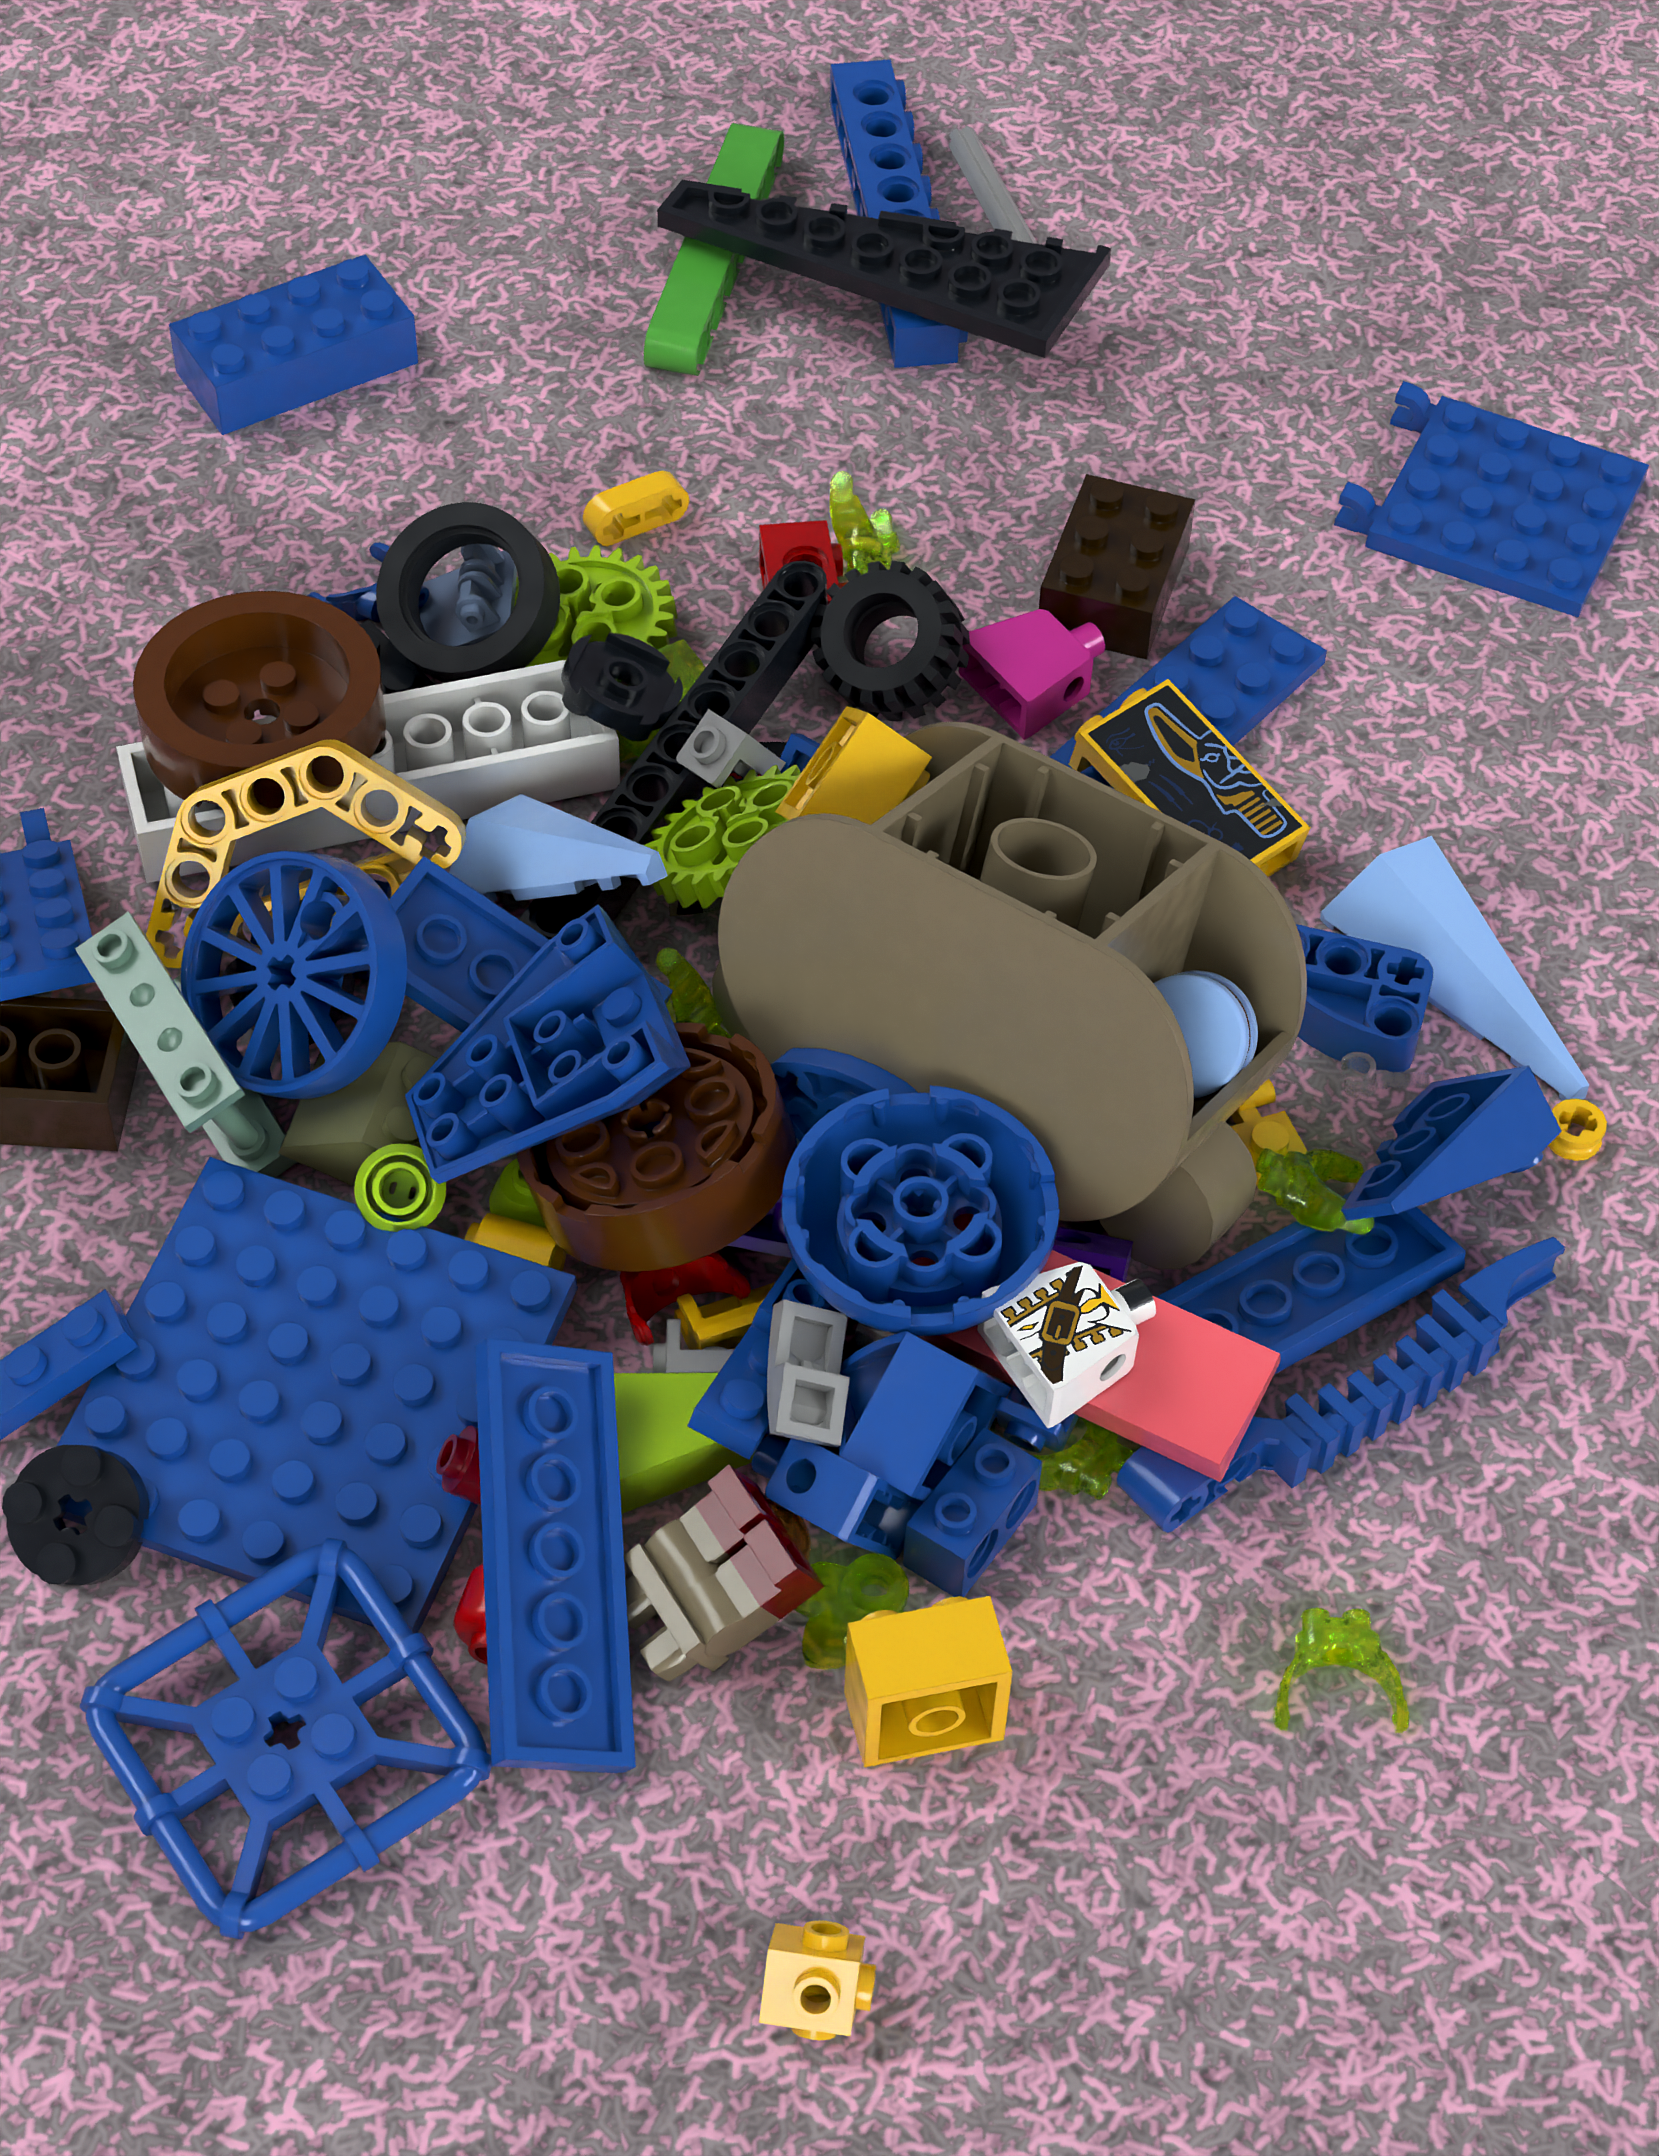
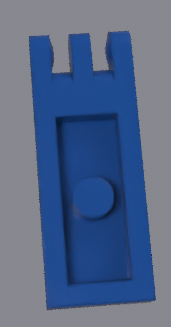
(62, 1359)

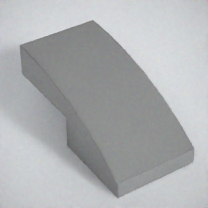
(804, 1373)

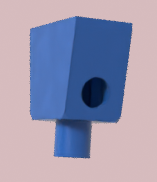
(835, 1494)

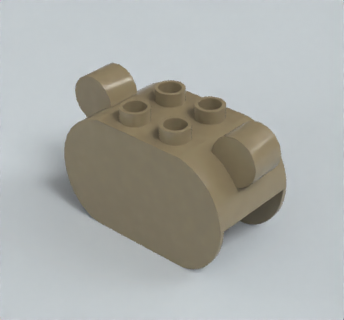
(1012, 952)

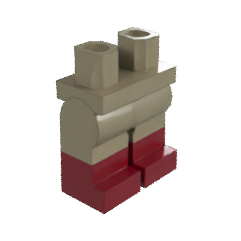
(715, 1578)

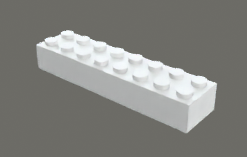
(454, 740)

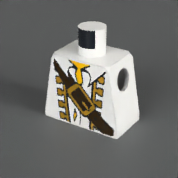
(1067, 1337)

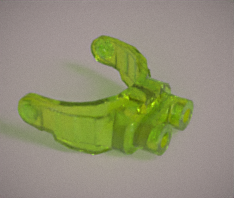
(860, 537)
(690, 997)
(1300, 1187)
(1085, 1464)
(1345, 1643)

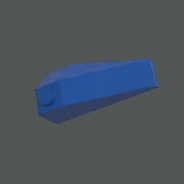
(1456, 1138)

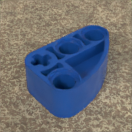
(1363, 998)

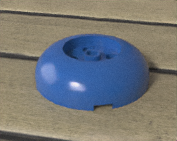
(915, 1170)

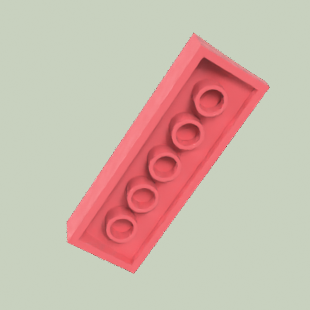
(1182, 1397)

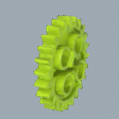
(608, 597)
(715, 833)

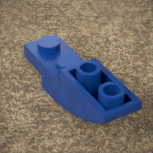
(736, 1401)

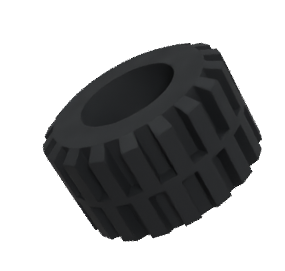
(863, 606)

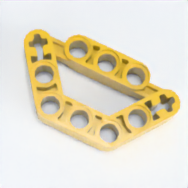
(302, 795)

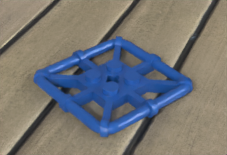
(275, 1781)

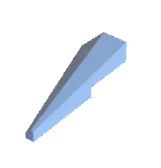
(547, 853)
(1420, 905)

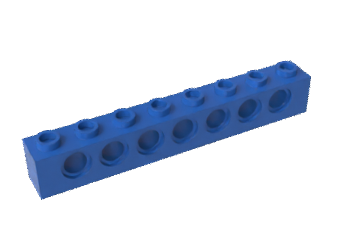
(887, 177)

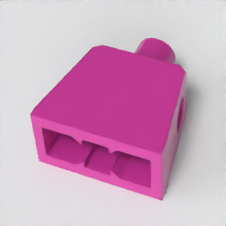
(1031, 667)

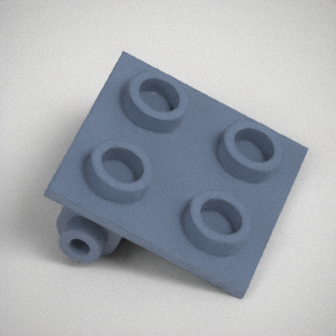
(471, 600)

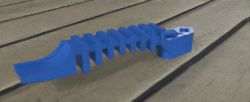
(1444, 1350)

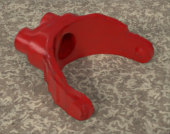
(653, 1290)

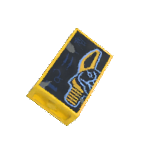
(1181, 765)

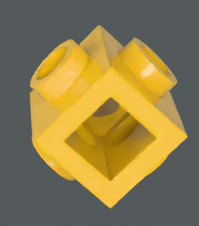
(816, 1979)

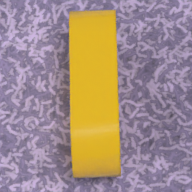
(635, 507)

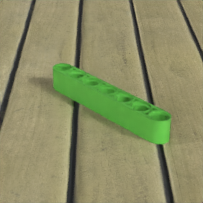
(704, 273)

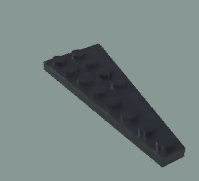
(917, 264)

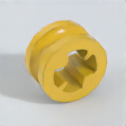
(1590, 1139)

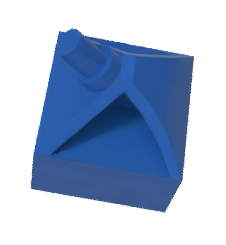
(913, 1411)

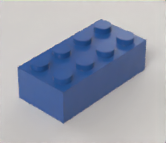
(294, 344)

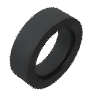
(418, 551)

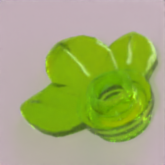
(843, 1602)

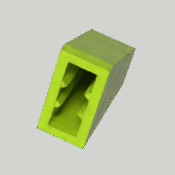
(654, 1442)

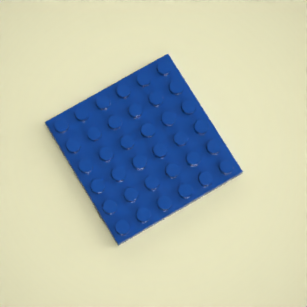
(307, 1383)

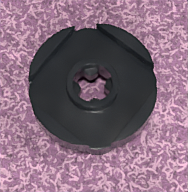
(593, 688)
(37, 1510)

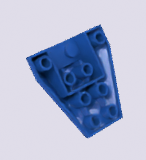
(550, 1053)

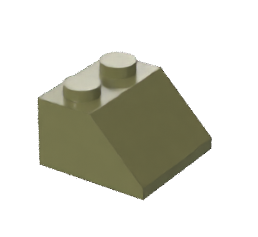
(350, 1124)

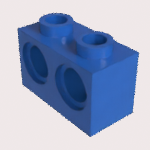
(972, 1513)

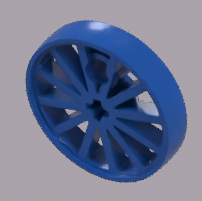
(297, 971)

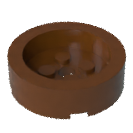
(247, 655)
(688, 1188)

